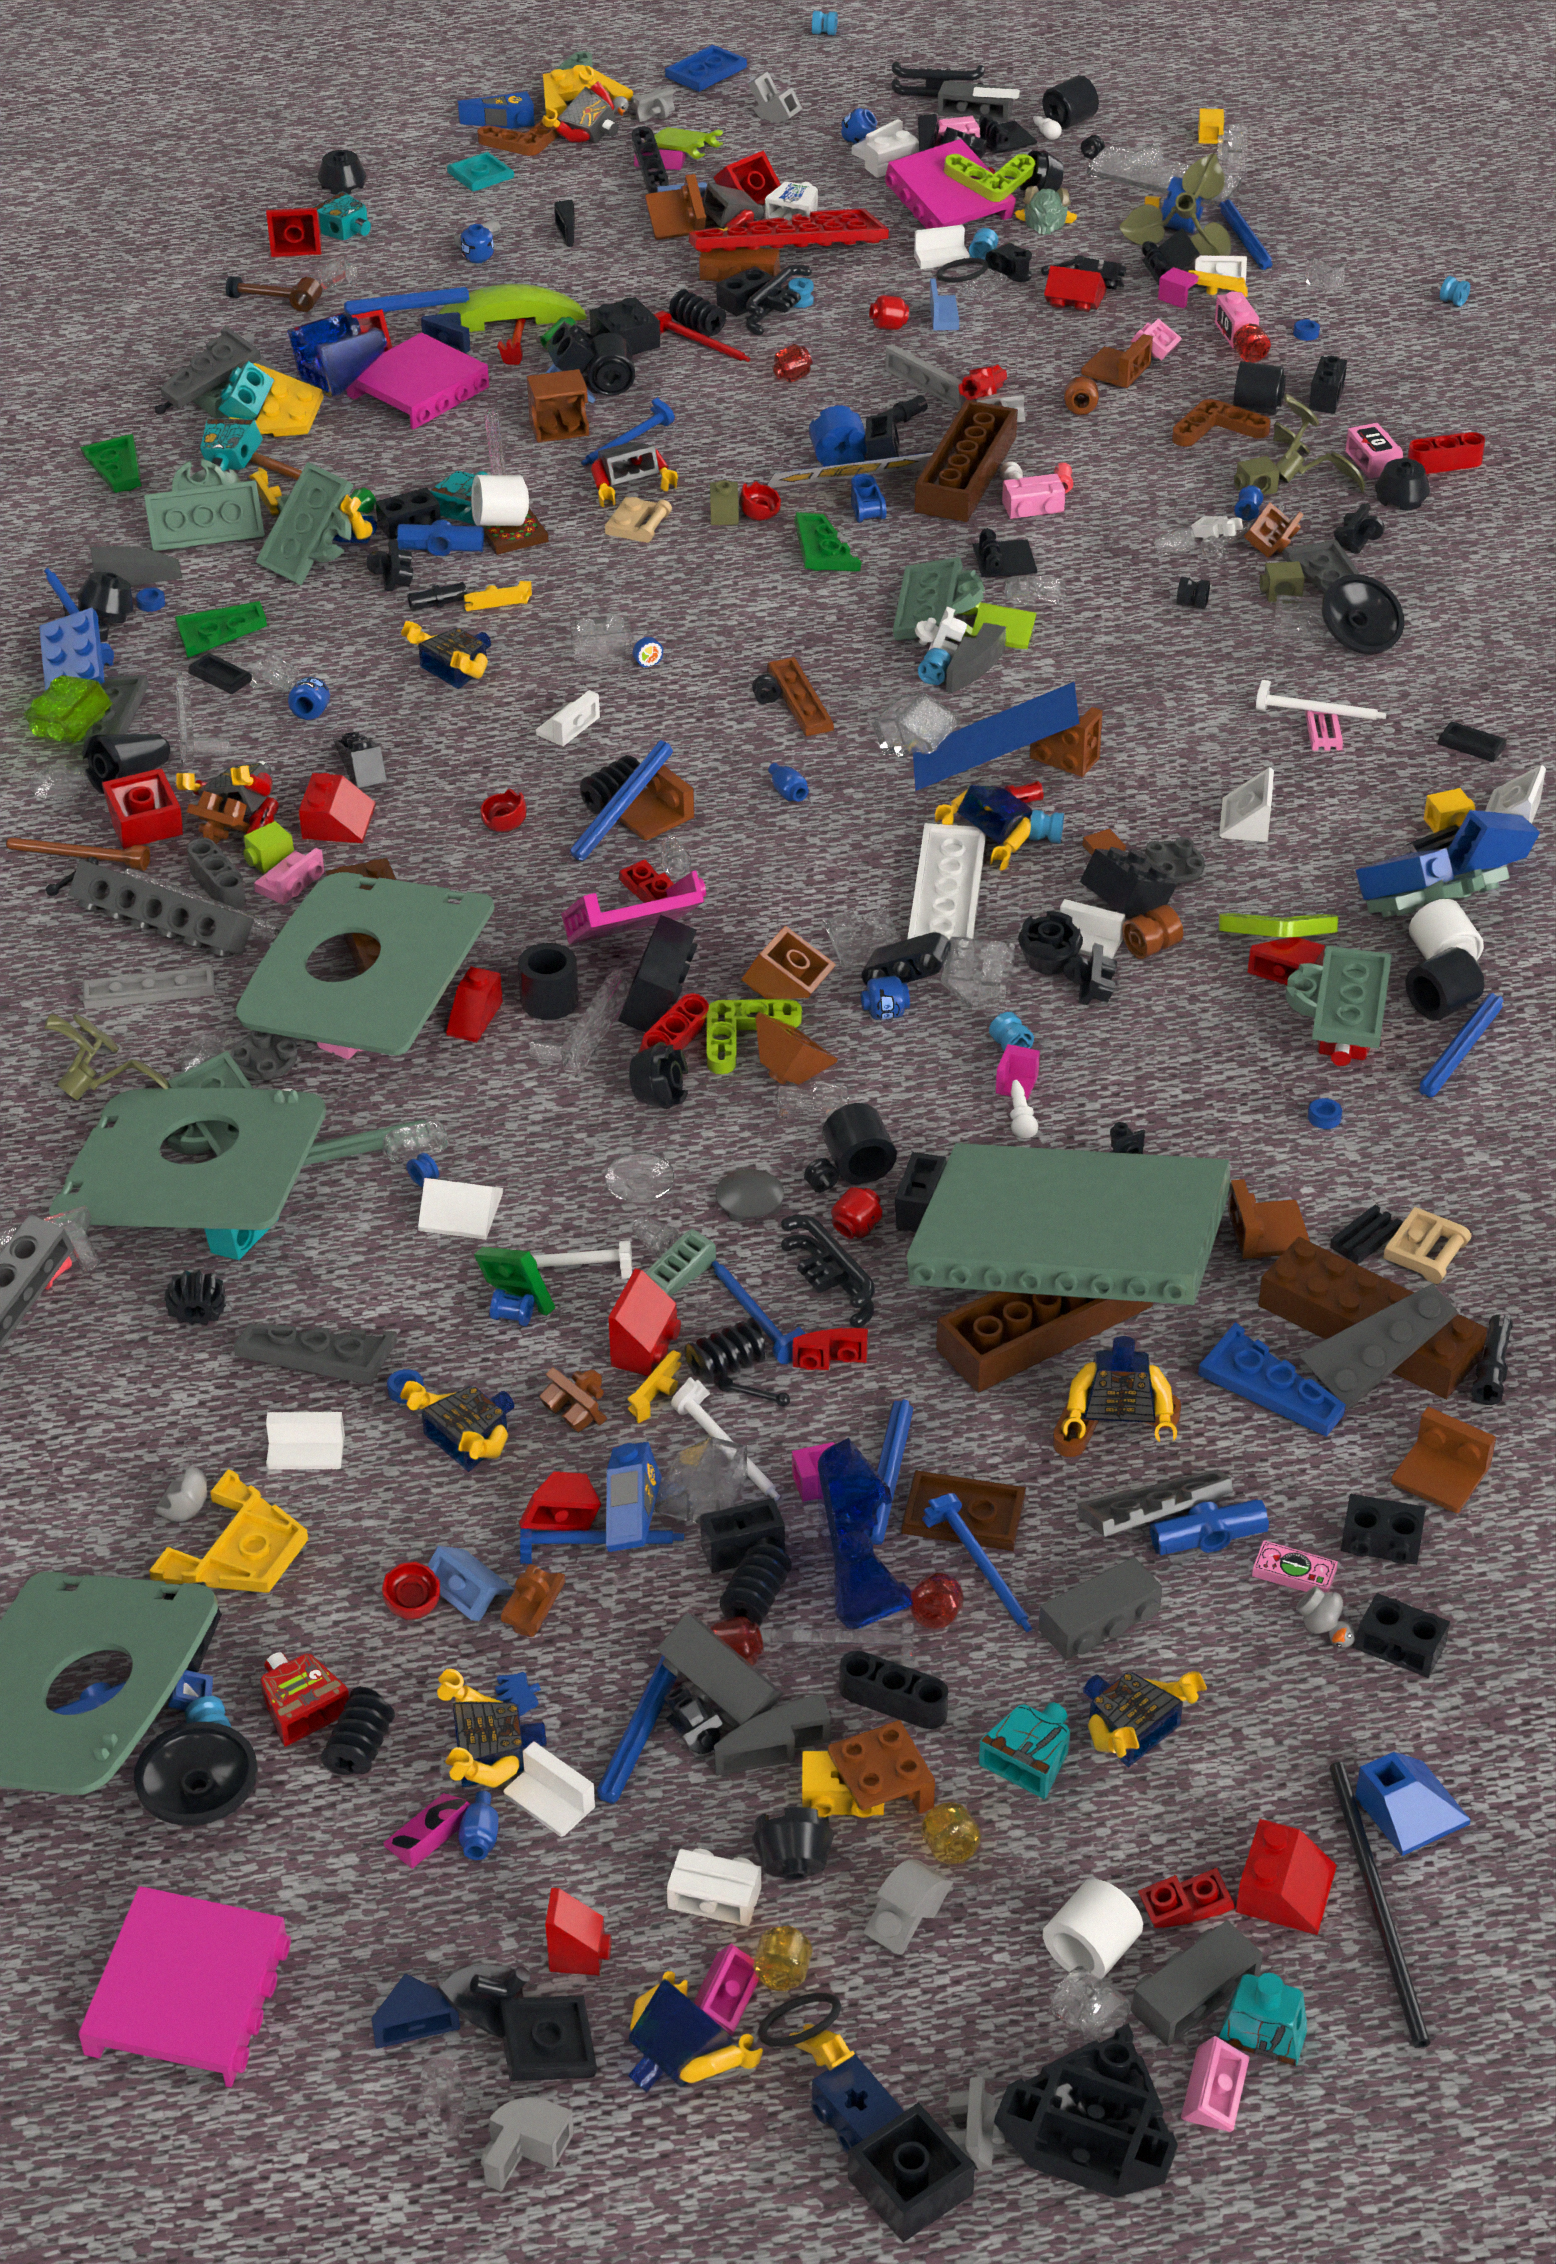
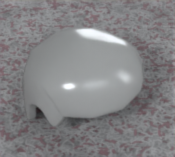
(184, 1497)

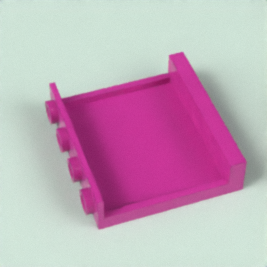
(935, 196)
(422, 378)
(586, 922)
(186, 1982)

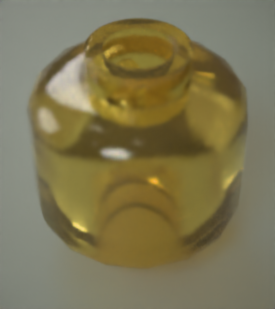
(951, 1833)
(782, 1958)

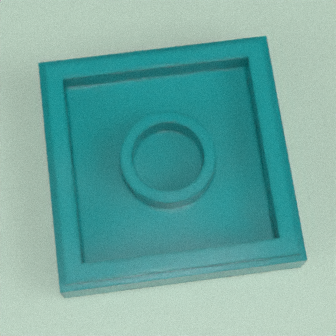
(480, 171)

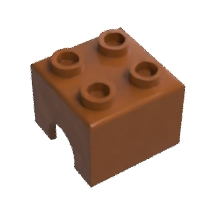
(557, 405)

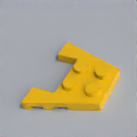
(566, 86)
(288, 406)
(250, 1550)

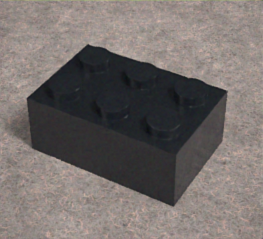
(659, 973)

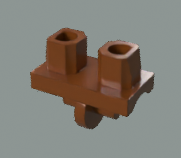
(208, 811)
(579, 1394)
(532, 1600)

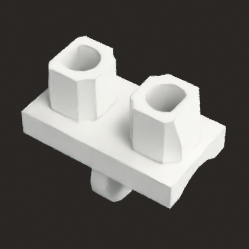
(948, 627)

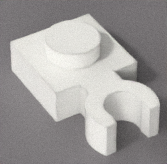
(1216, 525)

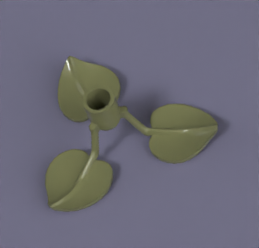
(1202, 179)
(1292, 461)
(80, 1074)

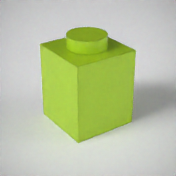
(267, 846)

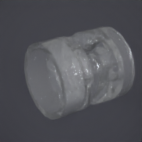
(1085, 2003)

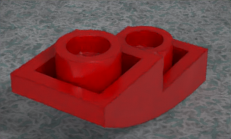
(645, 881)
(819, 1347)
(1192, 1900)

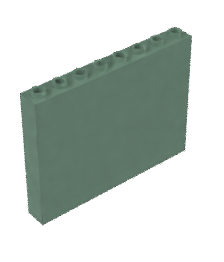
(1071, 1223)

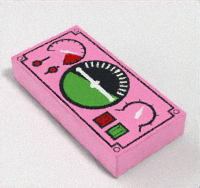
(1293, 1568)

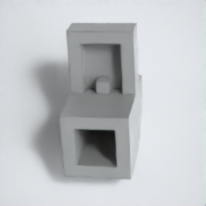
(771, 104)
(906, 1897)
(525, 2129)

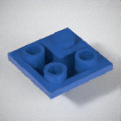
(1407, 1802)

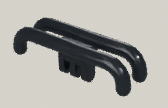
(933, 78)
(774, 297)
(830, 1265)

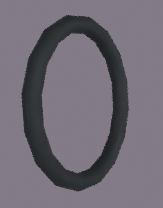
(962, 278)
(805, 2035)

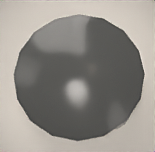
(1177, 858)
(265, 1055)
(749, 1194)

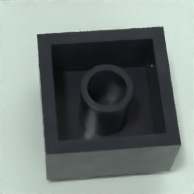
(630, 321)
(1127, 881)
(911, 2172)

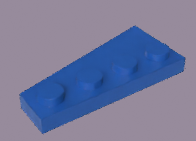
(1260, 1377)

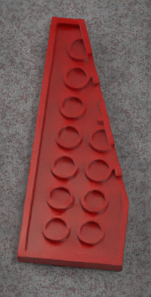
(820, 228)

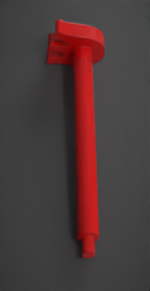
(667, 323)
(513, 353)

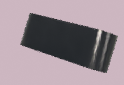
(909, 959)
(893, 1689)

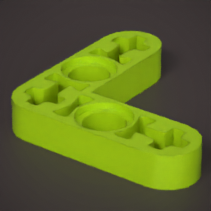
(988, 185)
(1278, 927)
(737, 1019)

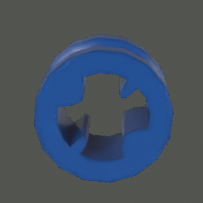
(422, 1168)

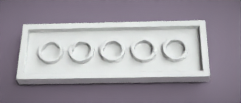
(948, 881)

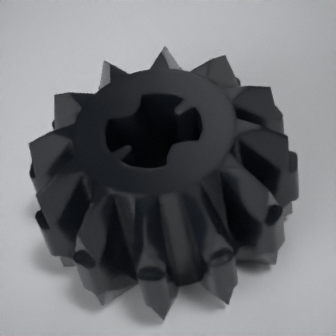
(195, 1297)

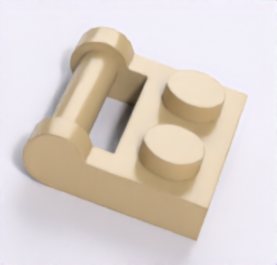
(630, 515)
(1417, 1238)

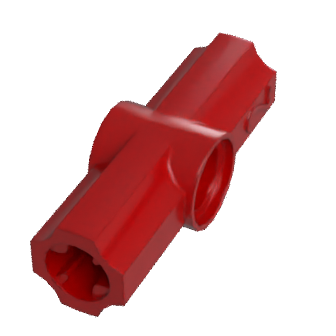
(982, 382)

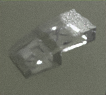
(1028, 588)
(814, 1104)

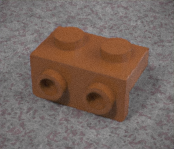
(1272, 530)

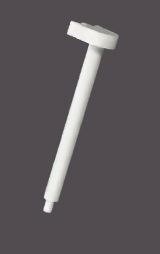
(1265, 699)
(622, 1254)
(688, 1400)

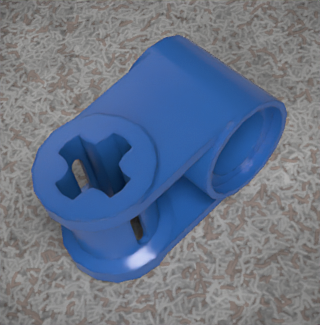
(867, 498)

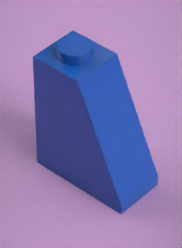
(1490, 841)
(1404, 873)

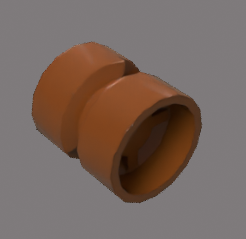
(1155, 931)

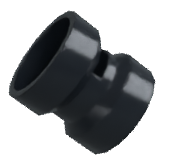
(1188, 588)

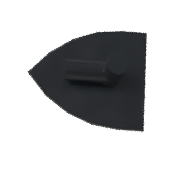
(477, 1992)

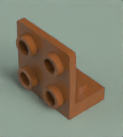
(676, 211)
(1119, 366)
(1073, 748)
(661, 806)
(1263, 1227)
(1445, 1461)
(884, 1767)

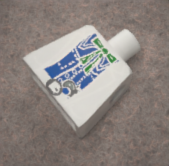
(791, 199)

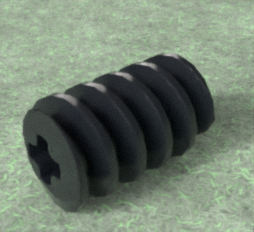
(697, 313)
(603, 784)
(726, 1349)
(756, 1583)
(358, 1733)

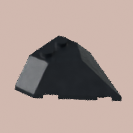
(1092, 2119)

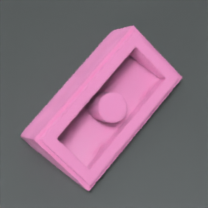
(1215, 2085)

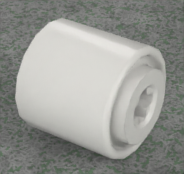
(499, 500)
(1444, 926)
(1093, 1928)

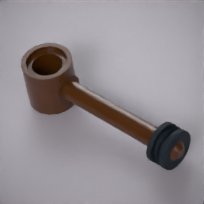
(301, 296)

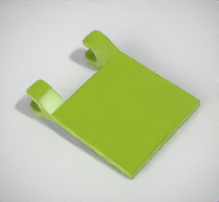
(686, 140)
(1017, 623)

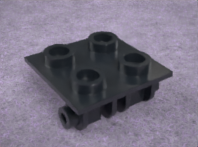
(1003, 136)
(1175, 252)
(1003, 557)

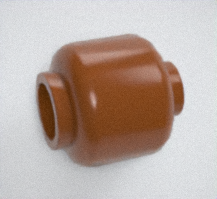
(1081, 404)

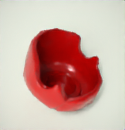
(759, 501)
(504, 811)
(411, 1590)

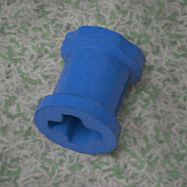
(1249, 501)
(511, 1307)

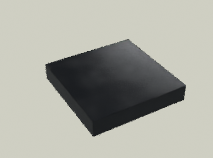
(547, 2038)

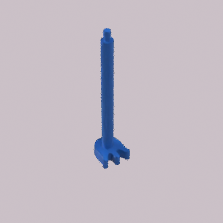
(663, 415)
(107, 652)
(783, 1344)
(947, 1508)
(530, 1537)

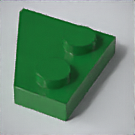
(515, 1273)

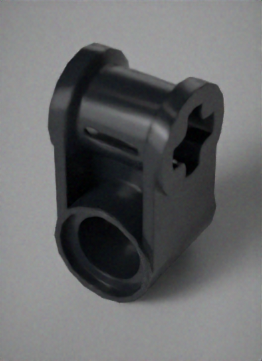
(1010, 261)

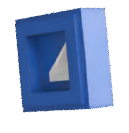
(189, 1688)

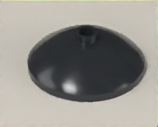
(1367, 604)
(194, 1758)

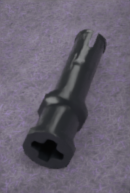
(1492, 1369)

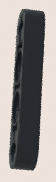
(651, 161)

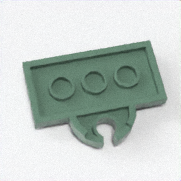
(203, 510)
(308, 525)
(930, 589)
(1458, 888)
(1343, 995)
(208, 1134)

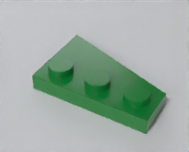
(115, 462)
(821, 546)
(218, 626)

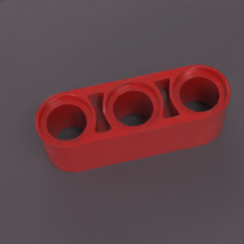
(1448, 452)
(678, 1024)

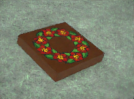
(511, 538)

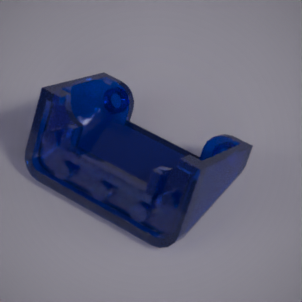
(333, 353)
(847, 1506)

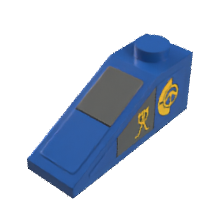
(502, 111)
(631, 1495)

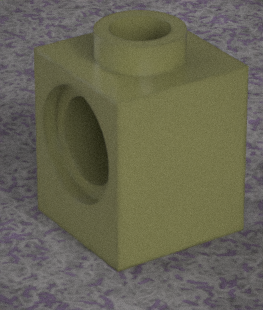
(1259, 473)
(724, 503)
(1290, 576)

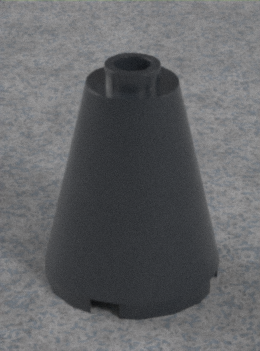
(123, 755)

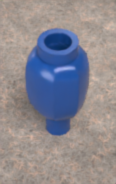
(788, 782)
(479, 1827)

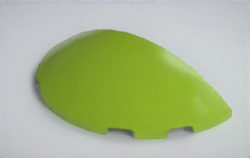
(514, 302)

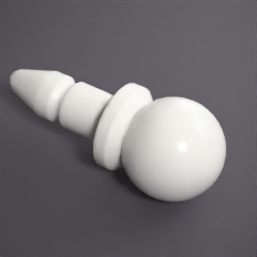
(1048, 127)
(1011, 470)
(1023, 1122)

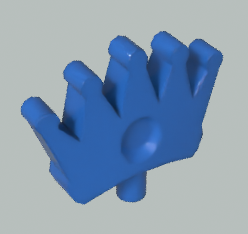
(517, 1691)

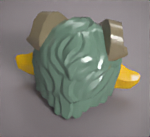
(1046, 209)

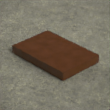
(988, 1509)

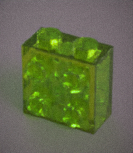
(67, 709)

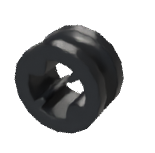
(1086, 148)
(766, 696)
(821, 1175)

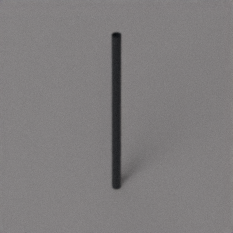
(1379, 1906)

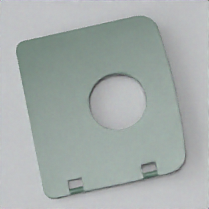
(388, 1003)
(245, 1188)
(56, 1627)

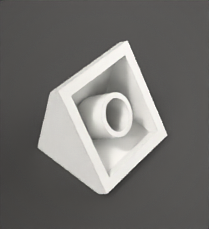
(1519, 795)
(1248, 809)
(458, 1208)

